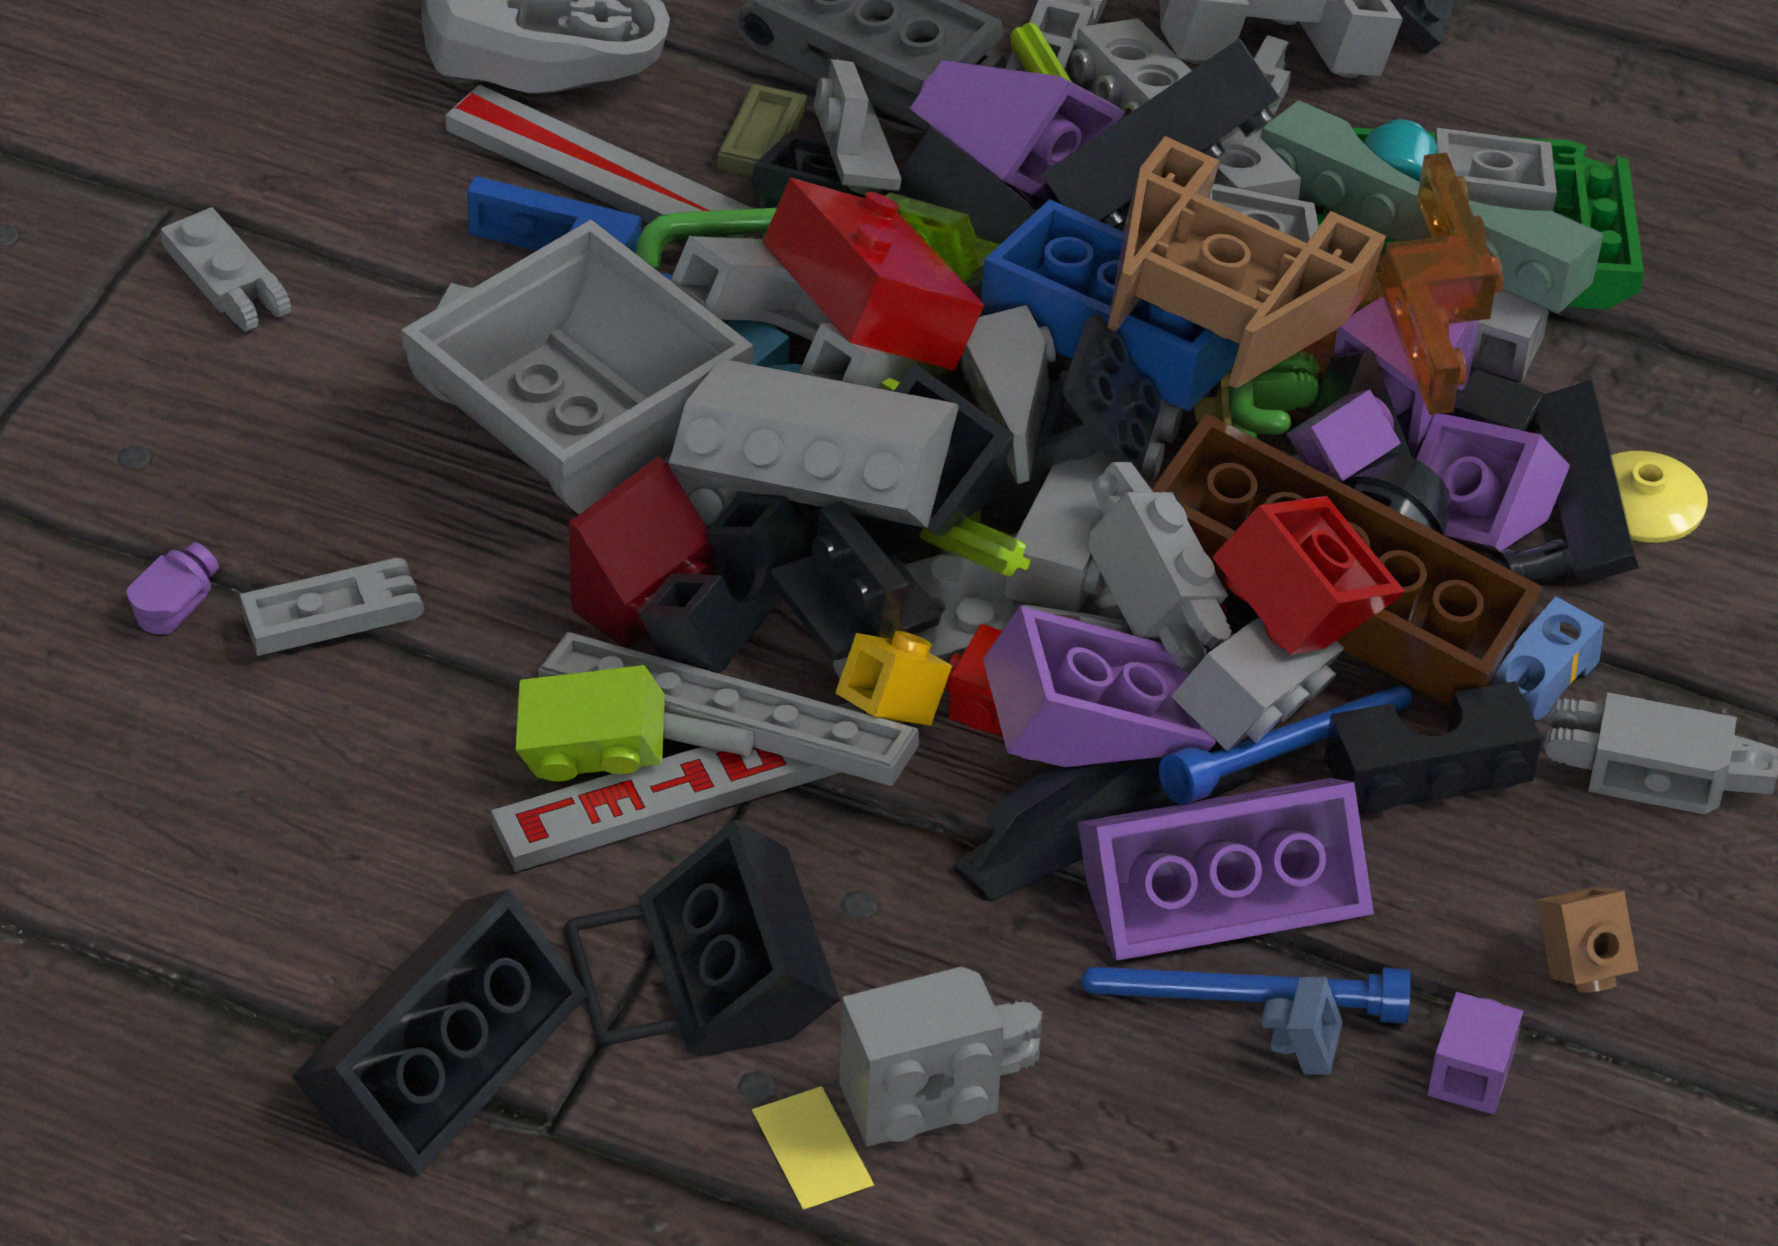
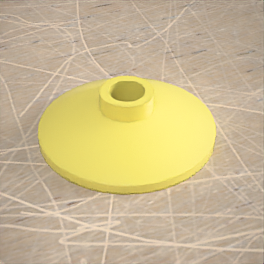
(1659, 496)

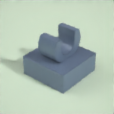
(1306, 1025)

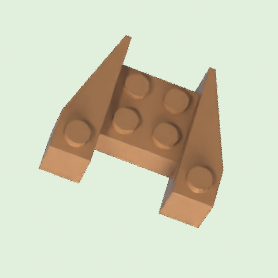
(1234, 270)

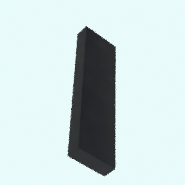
(1590, 494)

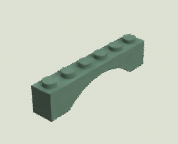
(1539, 251)

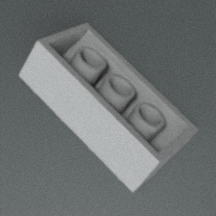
(815, 441)

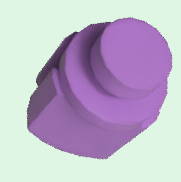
(172, 588)

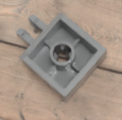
(930, 1053)

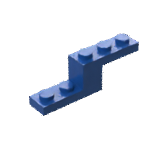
(538, 218)

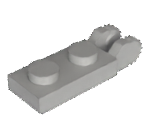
(224, 268)

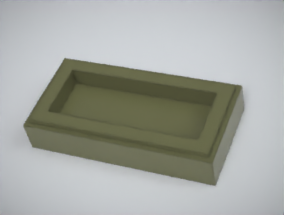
(759, 125)

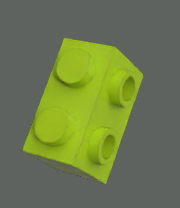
(590, 723)

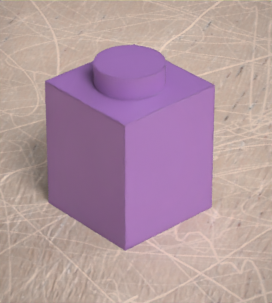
(1346, 435)
(1475, 1052)

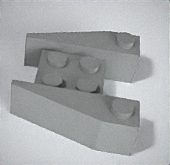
(1348, 34)

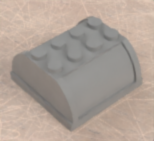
(574, 360)

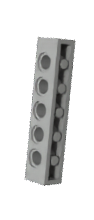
(1132, 65)

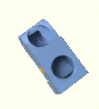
(1549, 660)

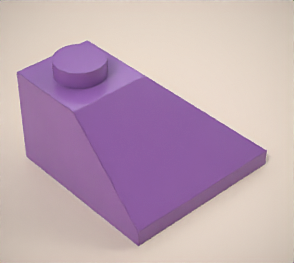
(1496, 479)

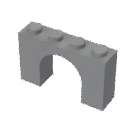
(748, 283)

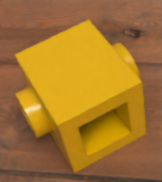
(894, 678)

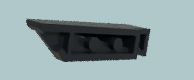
(1040, 819)

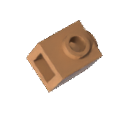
(1588, 937)

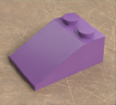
(1086, 693)

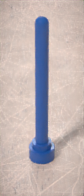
(1194, 772)
(1381, 994)

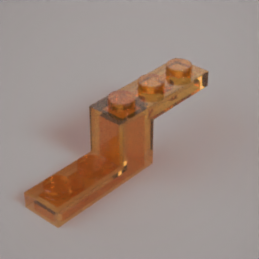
(1440, 283)

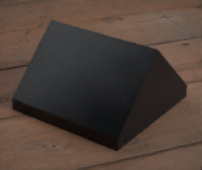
(973, 456)

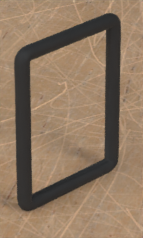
(584, 975)

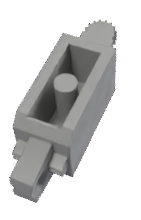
(1157, 567)
(1659, 752)

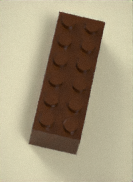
(1456, 604)

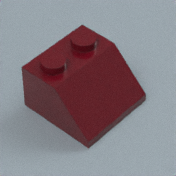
(630, 547)

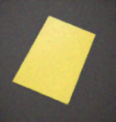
(812, 1147)

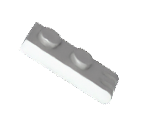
(330, 605)

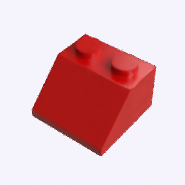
(1305, 573)

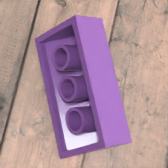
(1227, 867)

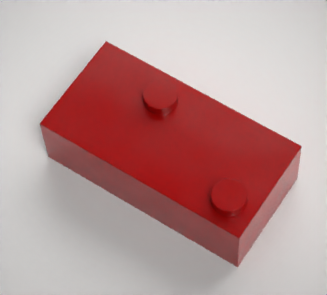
(872, 273)

